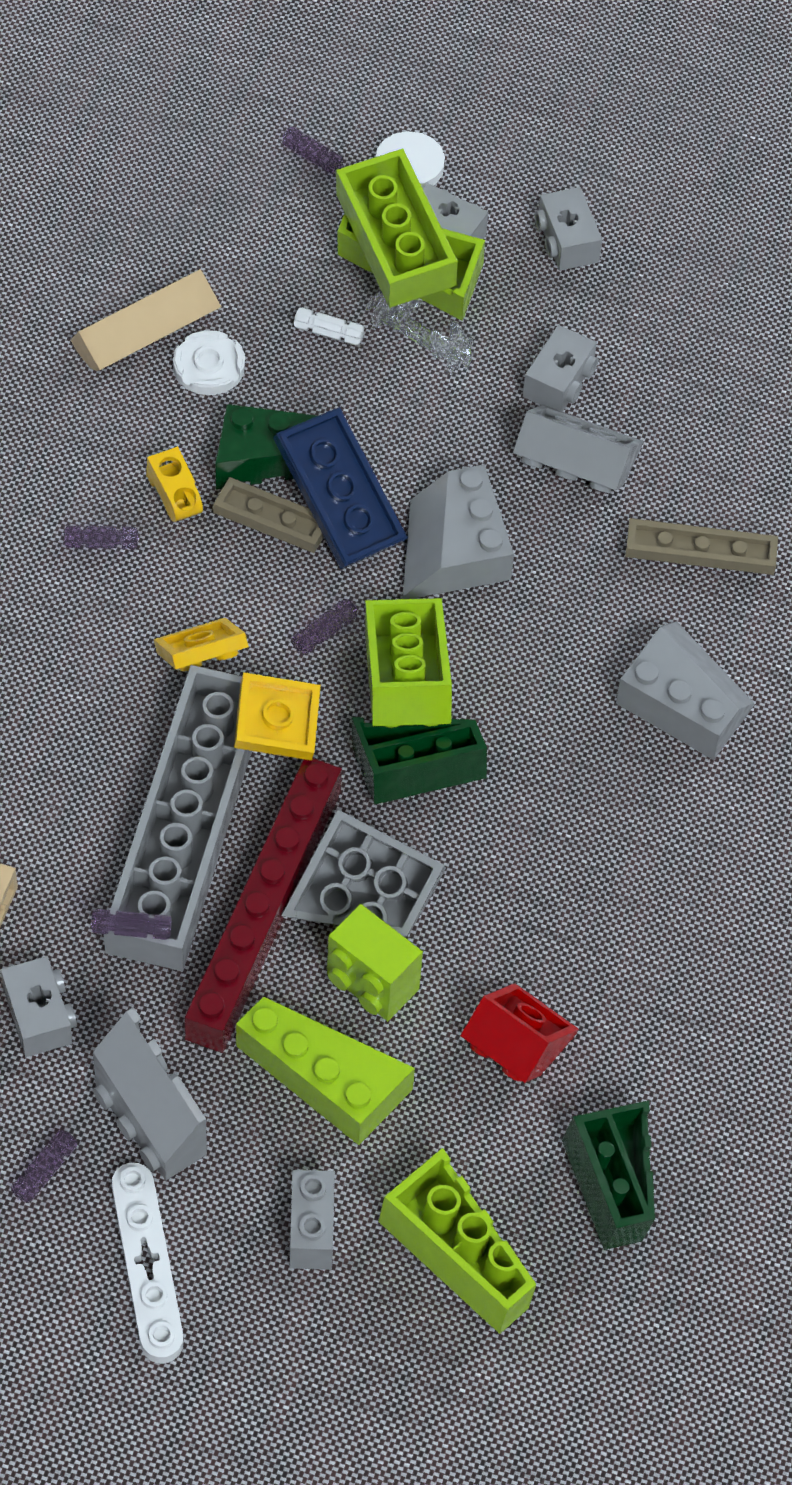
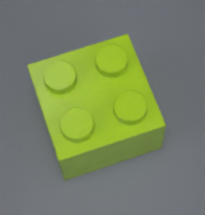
(373, 963)

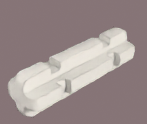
(328, 326)

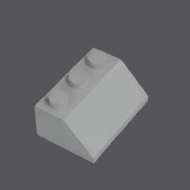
(576, 448)

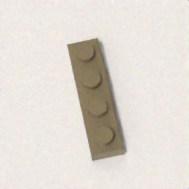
(701, 546)

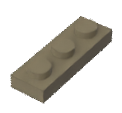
(268, 514)

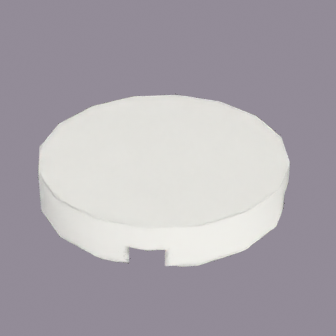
(422, 151)
(209, 363)

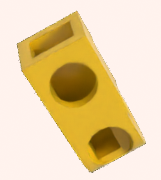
(174, 484)

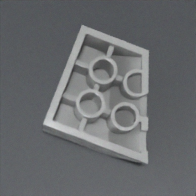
(456, 536)
(683, 691)
(364, 868)
(148, 1101)

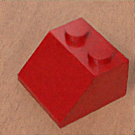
(517, 1032)

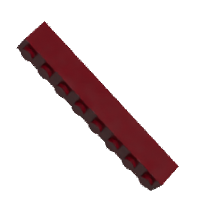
(261, 905)

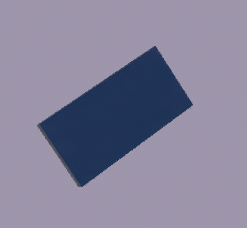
(340, 488)

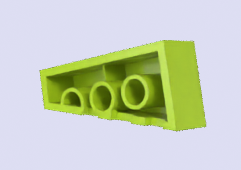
(467, 250)
(326, 1069)
(458, 1242)

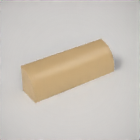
(145, 321)

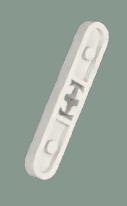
(152, 1299)

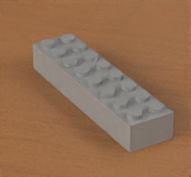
(183, 820)

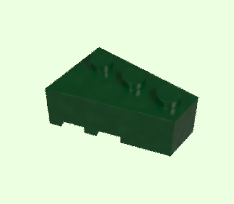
(248, 444)
(418, 757)
(613, 1171)

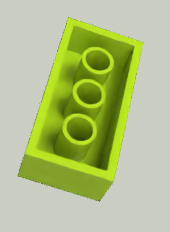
(396, 228)
(408, 662)

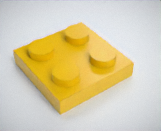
(200, 643)
(277, 716)

